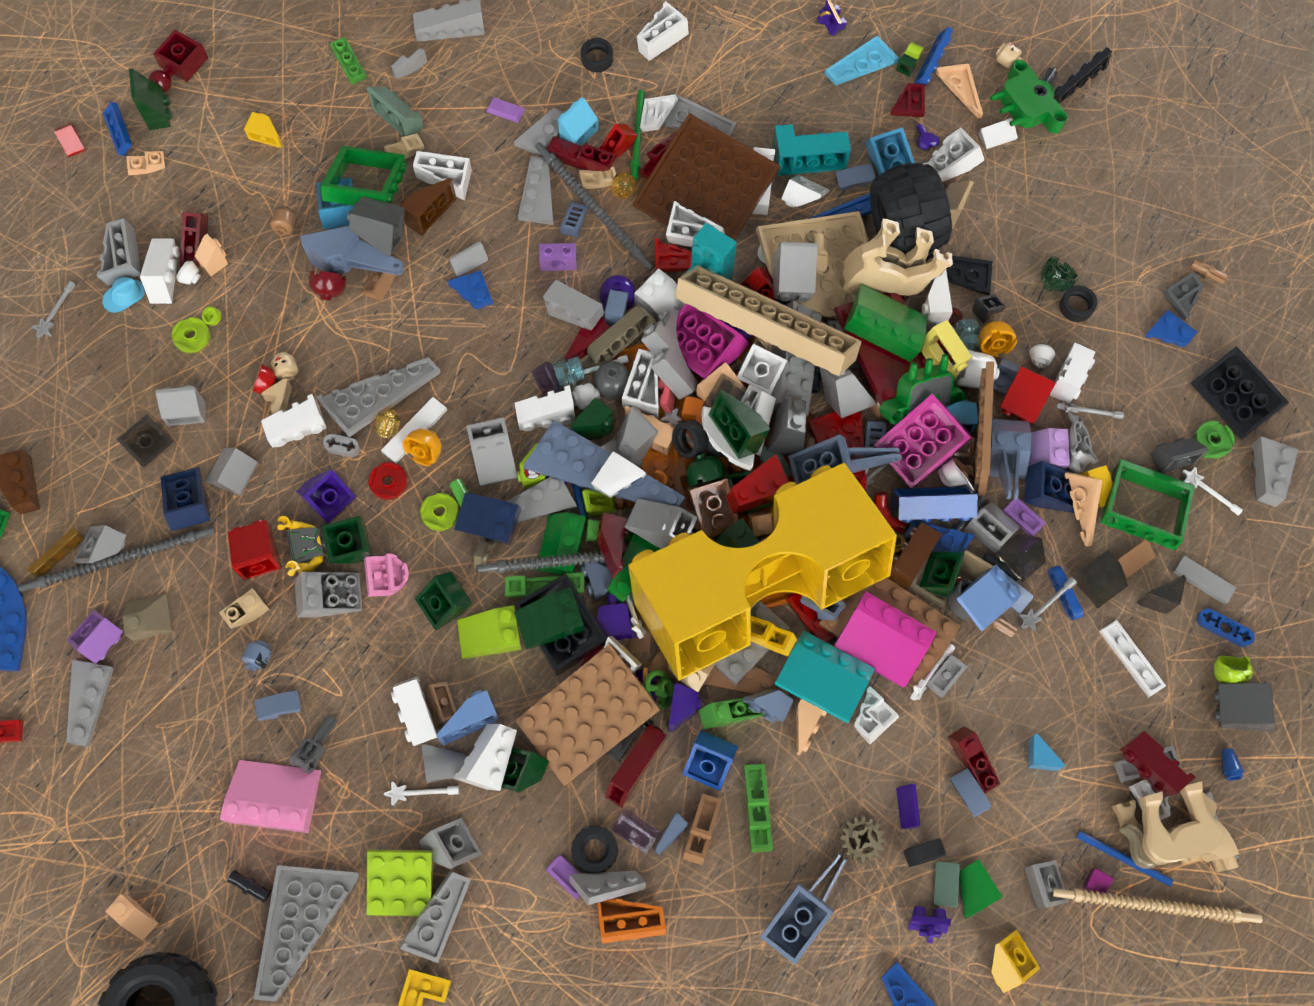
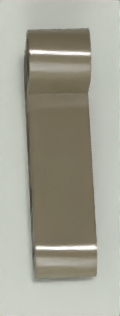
(620, 335)

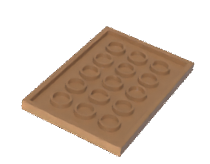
(984, 429)
(910, 605)
(588, 714)

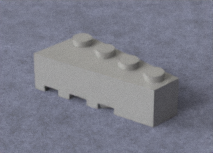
(450, 21)

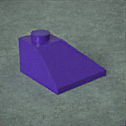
(326, 494)
(684, 706)

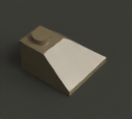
(147, 617)

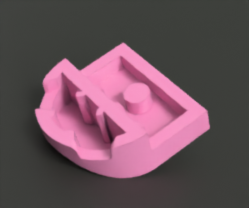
(385, 575)

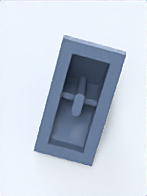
(615, 306)

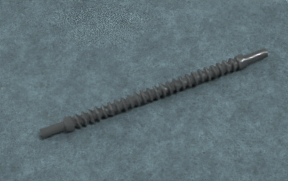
(552, 160)
(500, 566)
(43, 581)

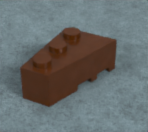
(913, 555)

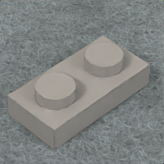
(946, 676)

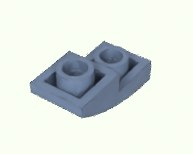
(855, 176)
(278, 704)
(971, 792)

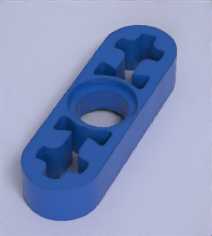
(1068, 598)
(1236, 639)

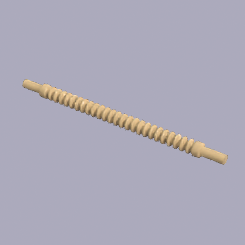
(1234, 915)

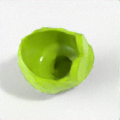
(1233, 670)

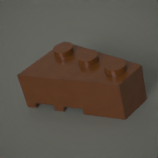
(18, 481)

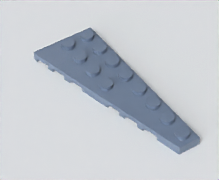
(578, 461)

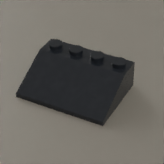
(1239, 393)
(571, 649)

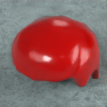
(265, 379)

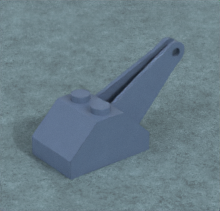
(342, 250)
(835, 452)
(1010, 453)
(801, 917)

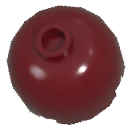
(327, 284)

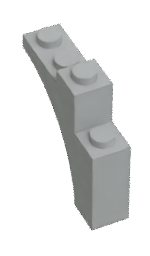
(668, 359)

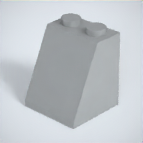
(794, 271)
(845, 393)

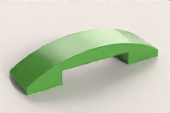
(522, 587)

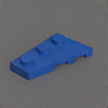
(950, 540)

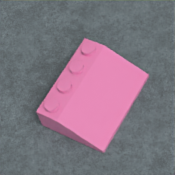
(271, 796)

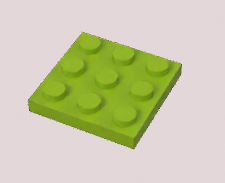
(398, 882)

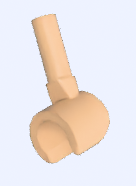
(966, 469)

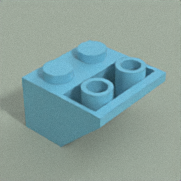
(578, 123)

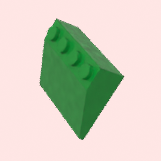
(887, 323)

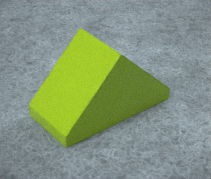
(597, 503)

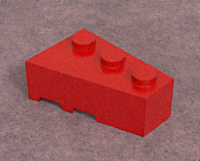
(758, 486)

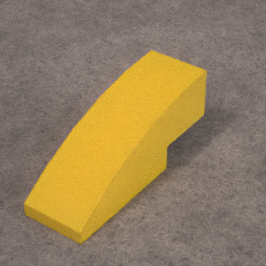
(771, 637)

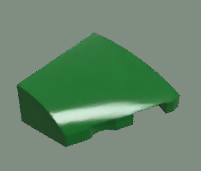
(977, 889)

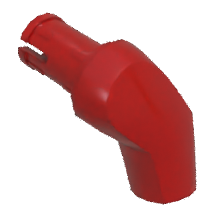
(881, 503)

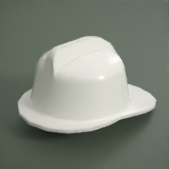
(952, 475)

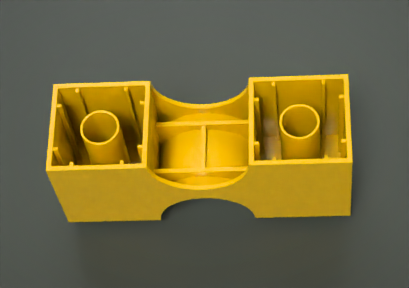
(822, 546)

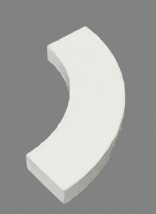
(720, 444)

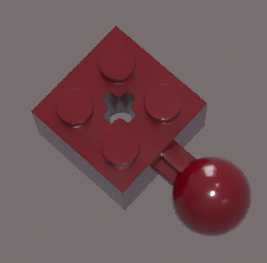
(177, 57)

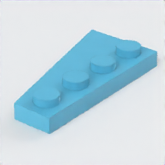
(864, 60)

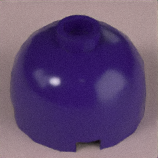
(618, 283)

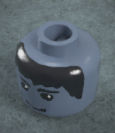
(256, 655)

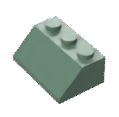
(394, 111)

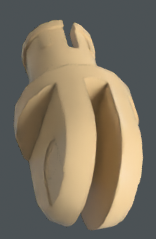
(822, 255)

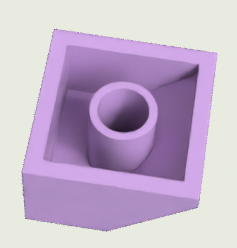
(1051, 447)

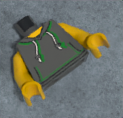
(305, 545)

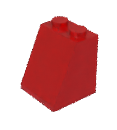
(1026, 395)
(253, 550)

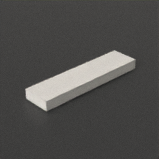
(425, 418)
(1132, 658)

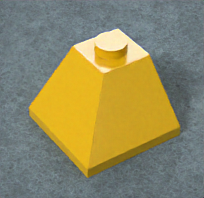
(1013, 962)

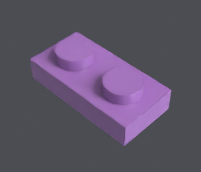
(1024, 517)

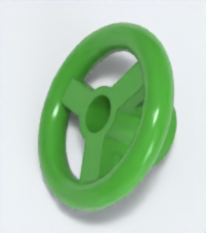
(663, 690)

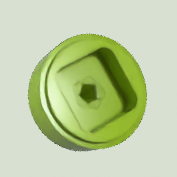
(211, 316)

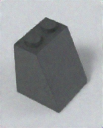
(377, 223)
(787, 427)
(1246, 706)

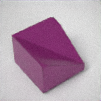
(1097, 881)

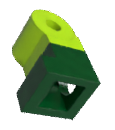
(910, 59)

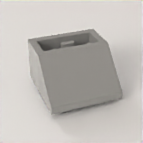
(181, 405)
(992, 527)

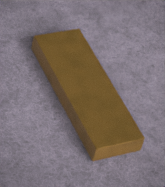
(56, 553)

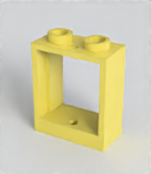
(952, 344)

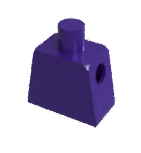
(615, 620)

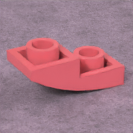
(667, 397)

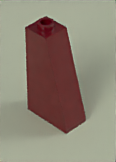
(635, 765)

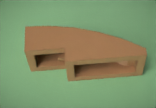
(702, 829)

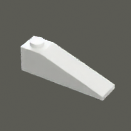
(956, 155)

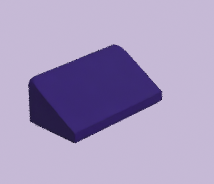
(908, 806)

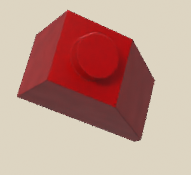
(619, 139)

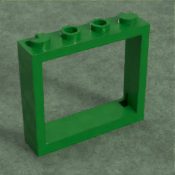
(335, 193)
(1157, 482)

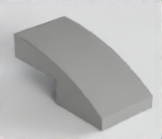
(406, 66)

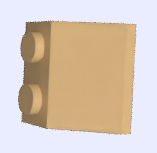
(957, 196)

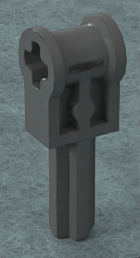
(311, 749)

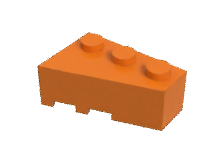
(629, 920)

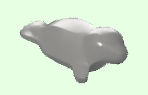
(1079, 446)

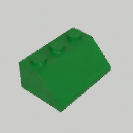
(562, 536)

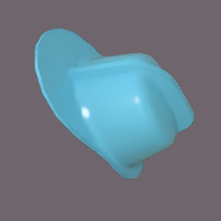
(123, 294)

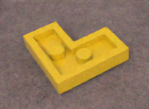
(421, 986)

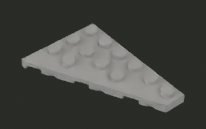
(297, 917)

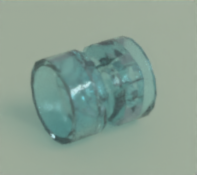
(968, 333)
(576, 371)

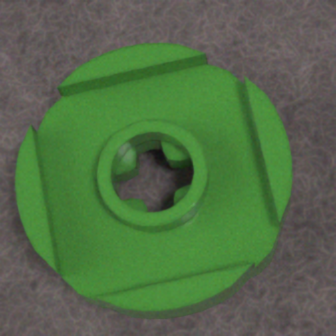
(1222, 433)

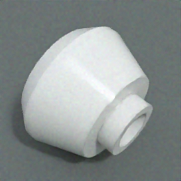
(188, 273)
(1041, 355)

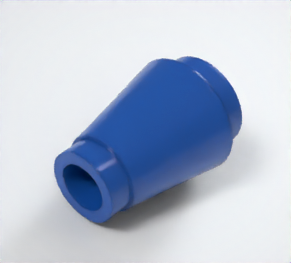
(1231, 766)

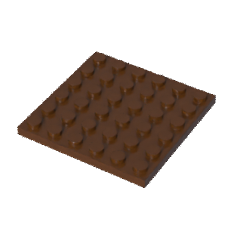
(709, 176)

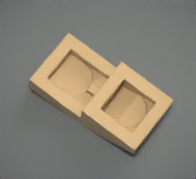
(408, 146)
(596, 179)

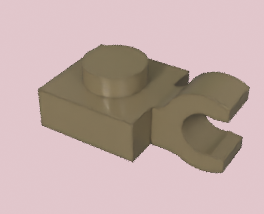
(482, 555)

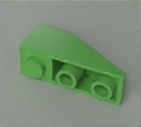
(726, 713)

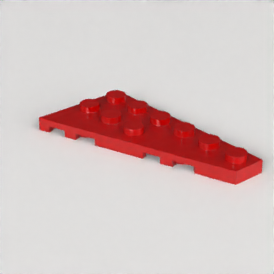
(848, 427)

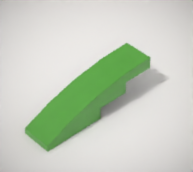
(758, 808)

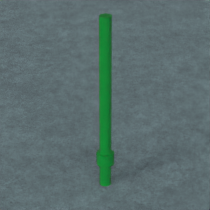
(635, 163)

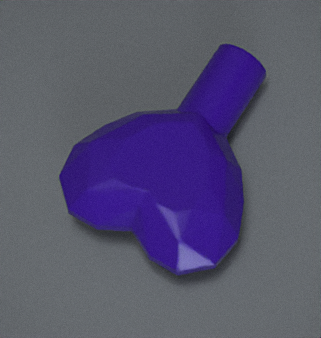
(926, 138)

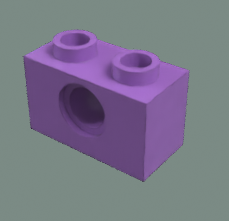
(558, 256)

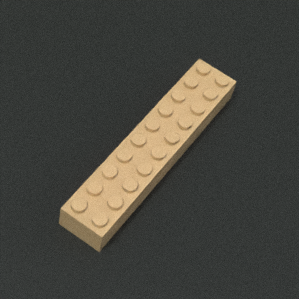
(768, 320)

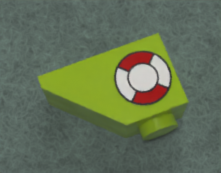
(529, 477)

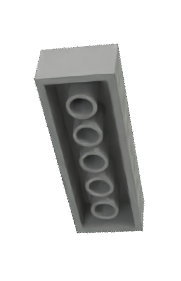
(798, 373)

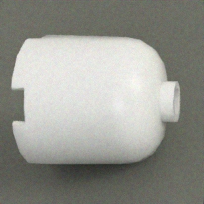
(971, 375)

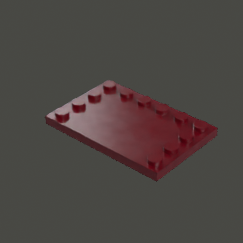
(879, 365)

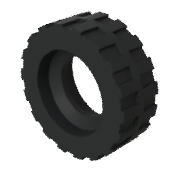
(581, 840)

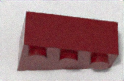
(1155, 765)

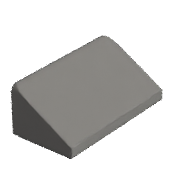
(468, 259)

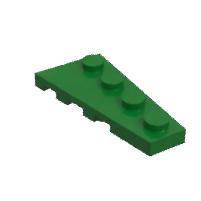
(620, 586)

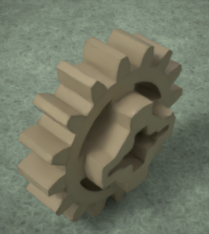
(870, 844)

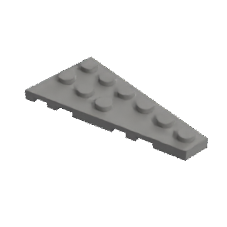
(361, 402)

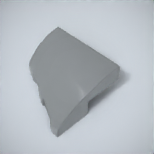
(441, 763)

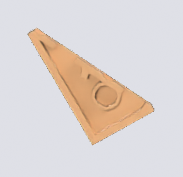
(961, 83)
(1085, 499)

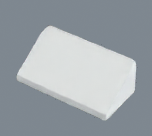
(997, 134)

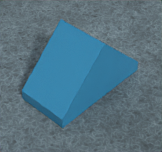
(1042, 756)

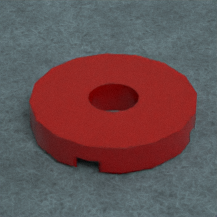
(390, 491)

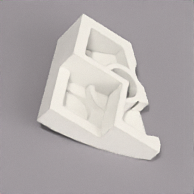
(616, 475)
(874, 716)

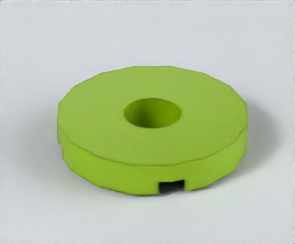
(193, 344)
(443, 522)

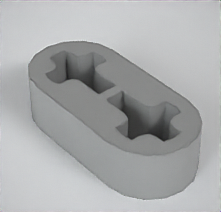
(340, 449)

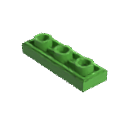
(348, 60)

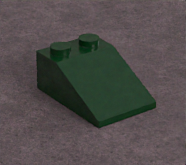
(150, 101)
(738, 424)
(738, 536)
(549, 619)

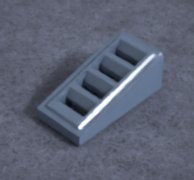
(573, 230)
(874, 429)
(674, 829)

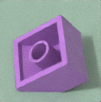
(95, 636)

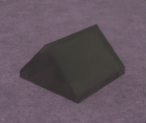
(144, 440)
(1023, 555)
(1164, 597)

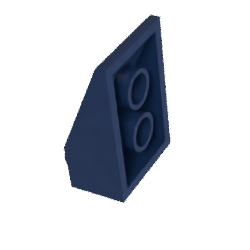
(1048, 487)
(184, 499)
(488, 518)

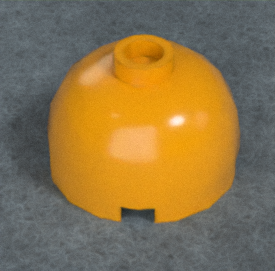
(997, 338)
(423, 446)

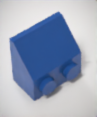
(710, 760)

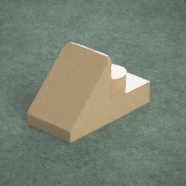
(278, 395)

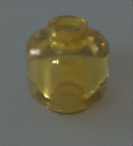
(623, 185)
(387, 423)

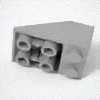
(492, 451)
(659, 522)
(327, 593)

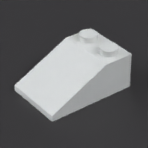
(658, 295)
(938, 303)

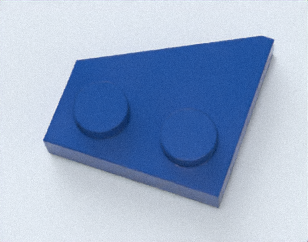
(473, 289)
(1172, 330)

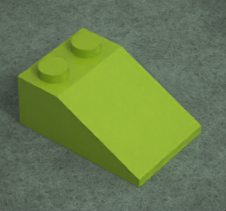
(489, 633)

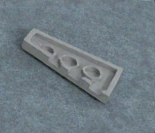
(536, 197)
(86, 699)
(435, 922)

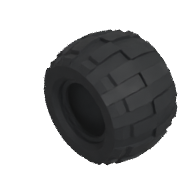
(914, 199)
(175, 972)

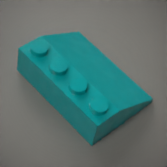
(825, 676)

